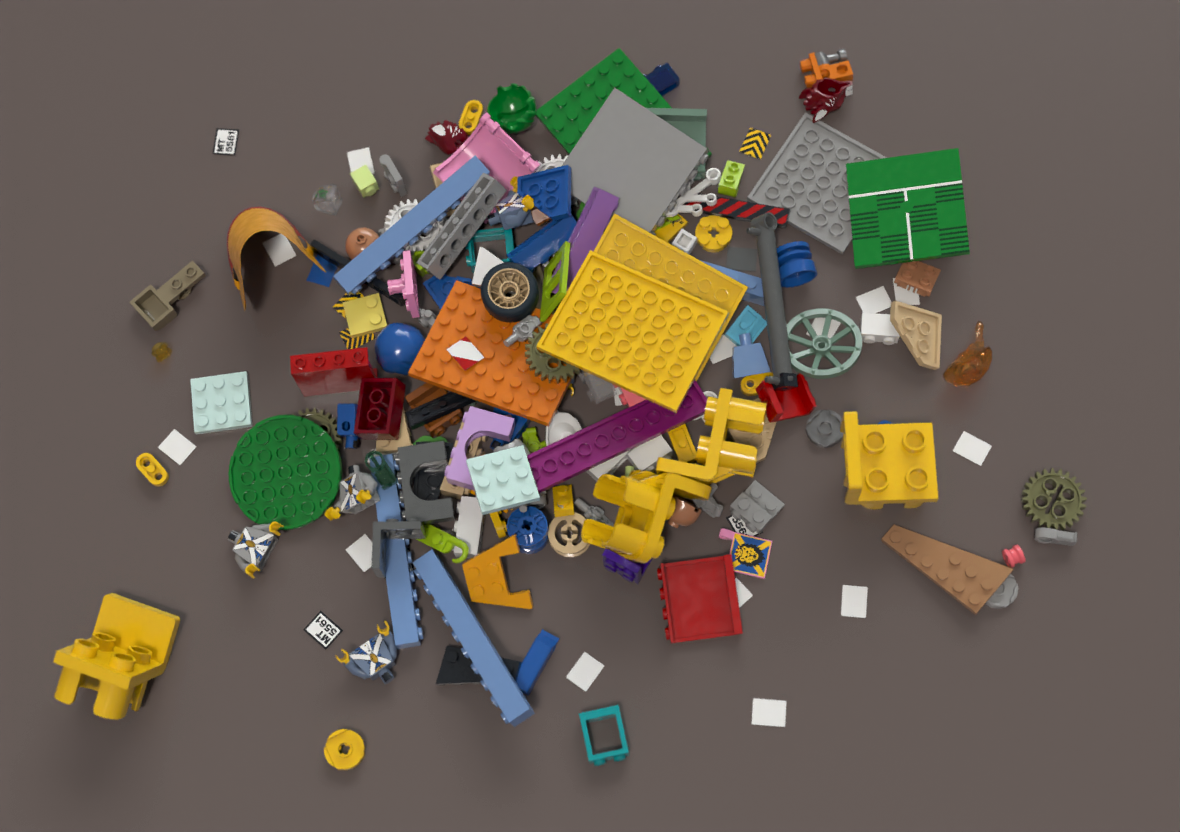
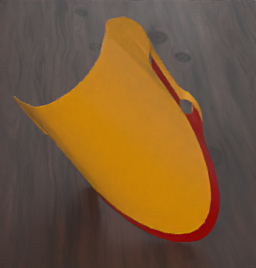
(253, 221)

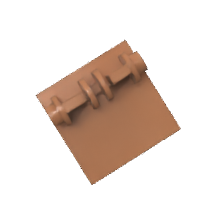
(917, 275)

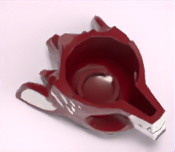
(822, 101)
(446, 136)

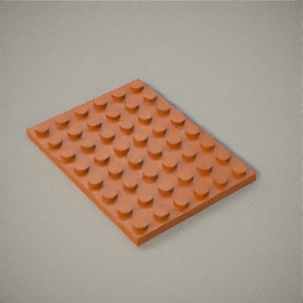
(502, 375)

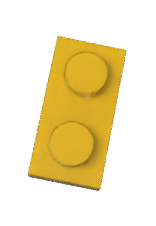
(563, 500)

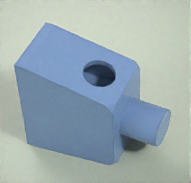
(748, 358)

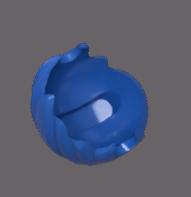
(398, 347)

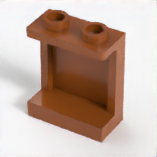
(425, 394)

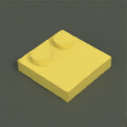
(365, 315)

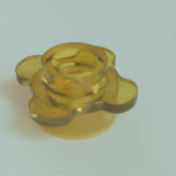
(161, 351)

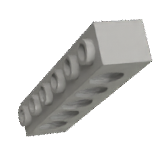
(461, 226)

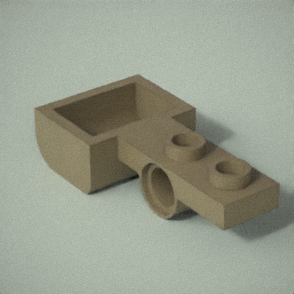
(156, 304)

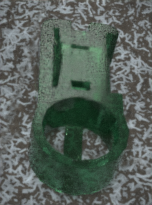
(382, 472)

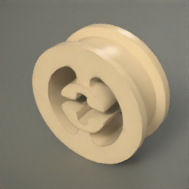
(569, 550)

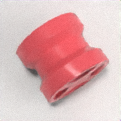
(1013, 556)

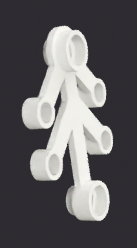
(712, 177)

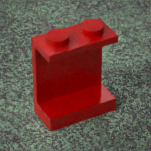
(786, 404)

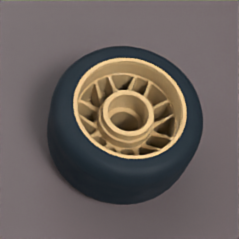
(507, 278)

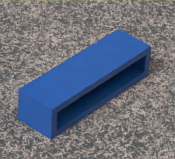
(543, 243)

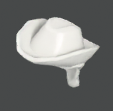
(561, 427)

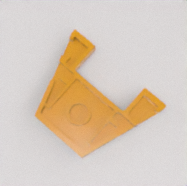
(487, 577)

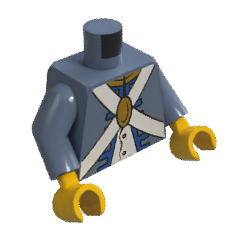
(513, 209)
(373, 657)

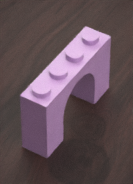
(476, 424)

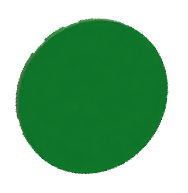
(285, 472)

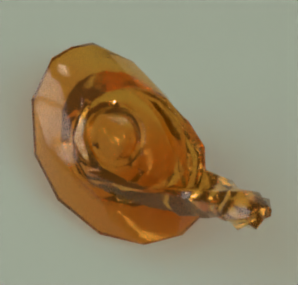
(971, 363)

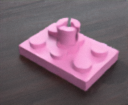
(407, 284)

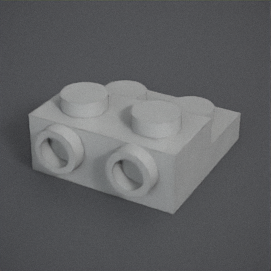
(756, 507)

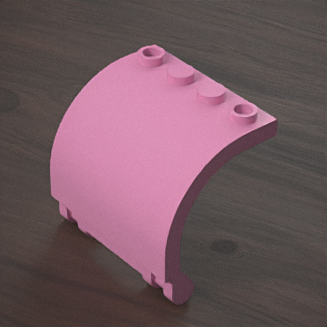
(495, 150)

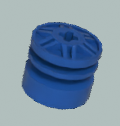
(795, 264)
(534, 539)

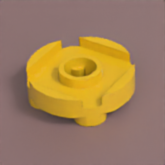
(716, 223)
(355, 753)

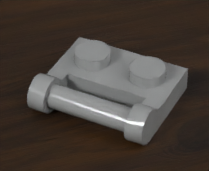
(393, 175)

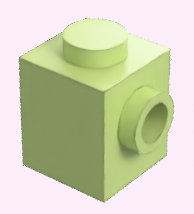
(364, 181)

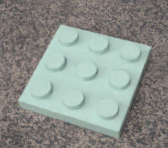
(221, 402)
(502, 480)

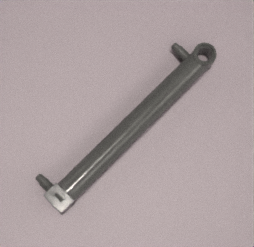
(763, 229)

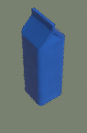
(536, 661)

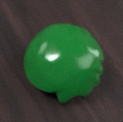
(513, 108)

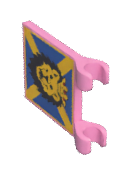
(748, 553)

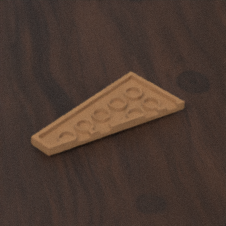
(959, 573)

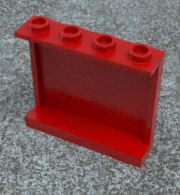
(331, 371)
(700, 599)

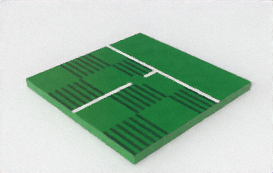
(907, 208)

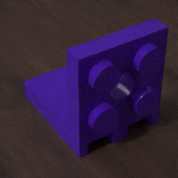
(627, 569)

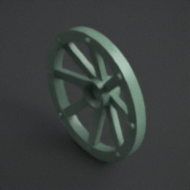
(822, 345)

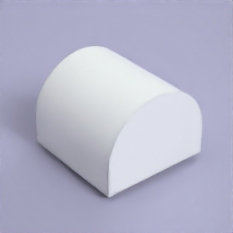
(685, 241)

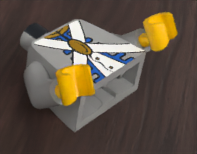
(356, 494)
(254, 546)

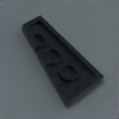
(429, 479)
(457, 668)

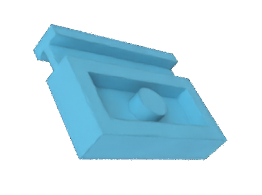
(747, 322)

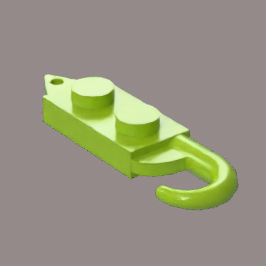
(444, 542)

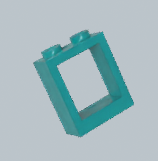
(488, 235)
(597, 715)

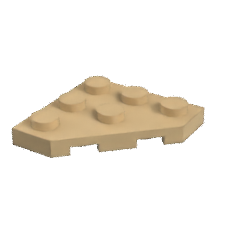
(919, 331)
(760, 441)

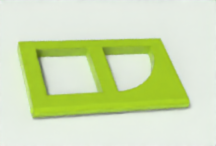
(549, 304)

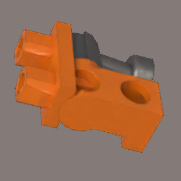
(820, 67)

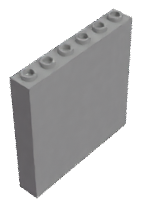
(634, 159)

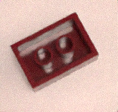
(379, 409)

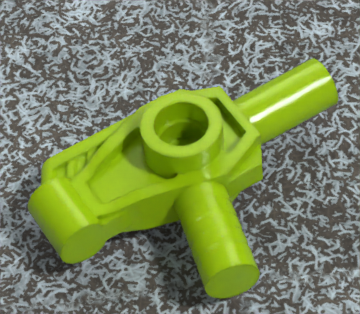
(531, 441)

